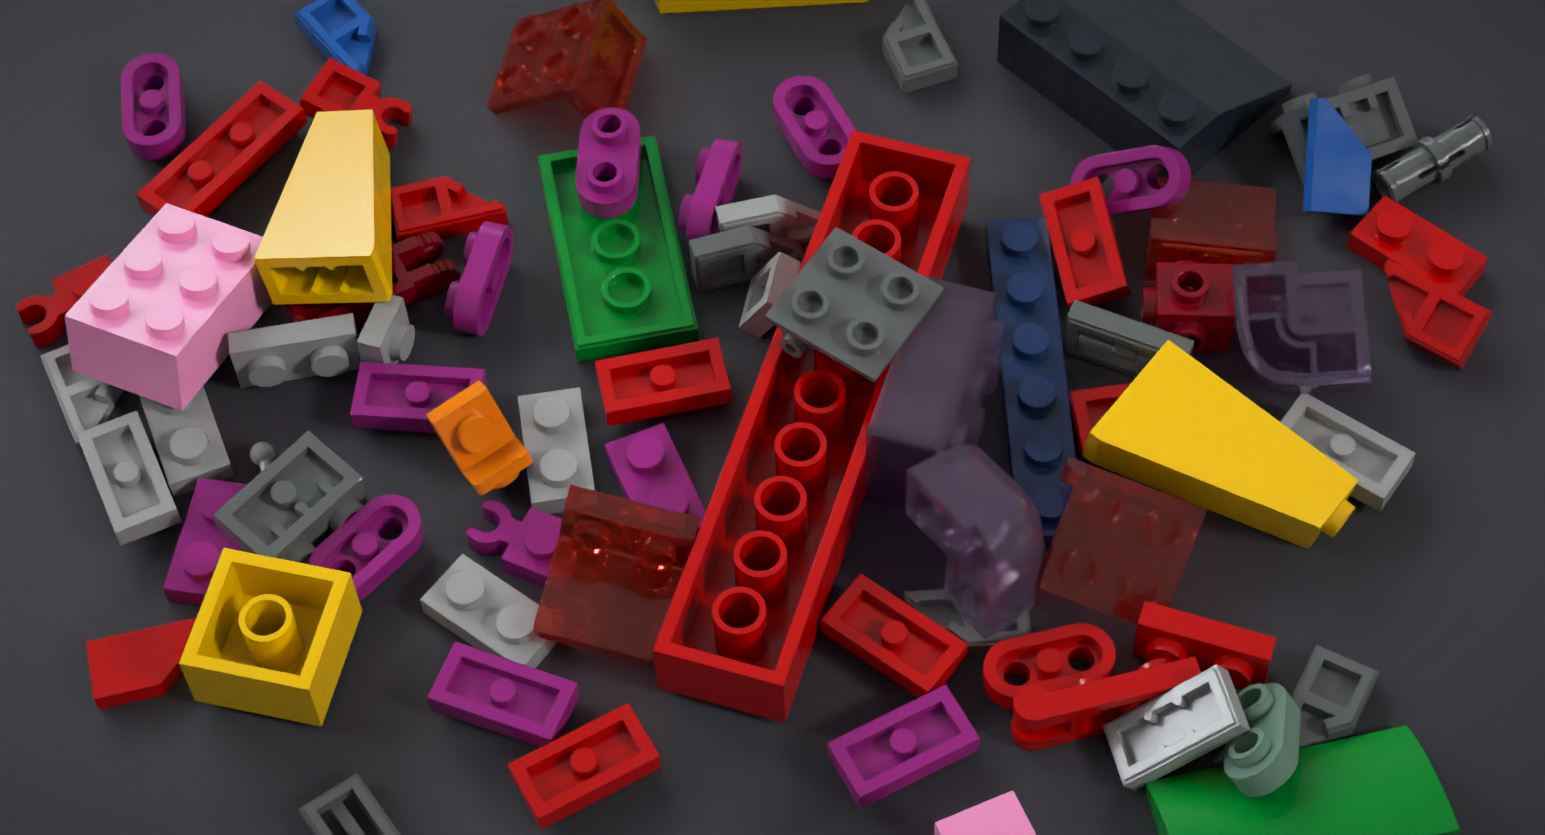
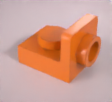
(479, 439)

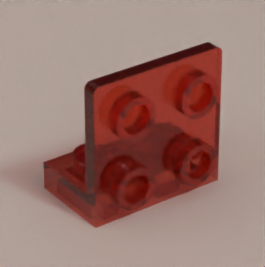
(570, 53)
(1214, 226)
(1118, 543)
(613, 574)

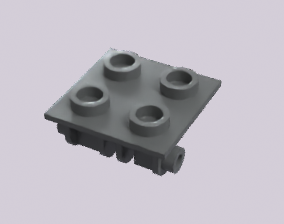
(852, 305)

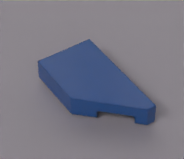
(340, 31)
(1335, 165)

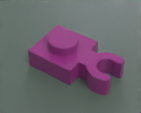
(525, 544)

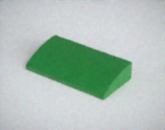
(1339, 788)

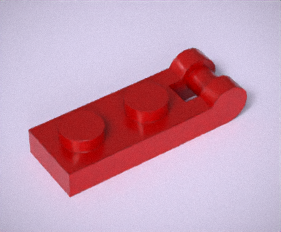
(1080, 711)

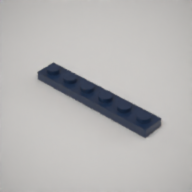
(1032, 363)

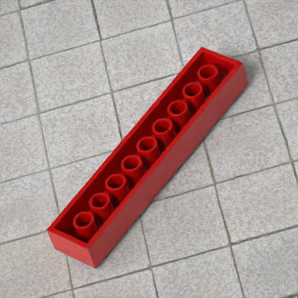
(800, 459)

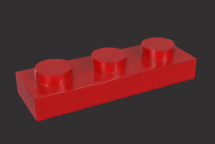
(225, 153)

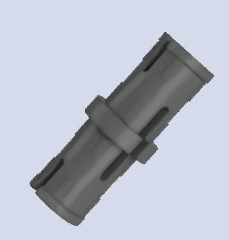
(1432, 159)

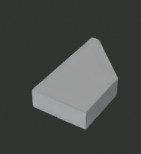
(769, 214)
(81, 398)

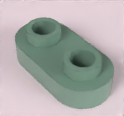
(1270, 750)

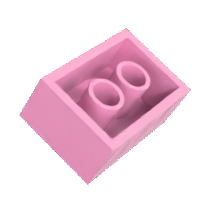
(167, 307)

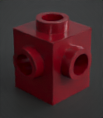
(1192, 303)

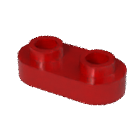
(1045, 659)

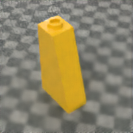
(333, 217)
(1221, 451)

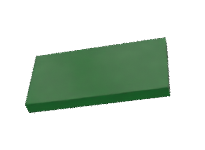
(622, 272)

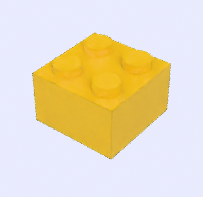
(271, 637)

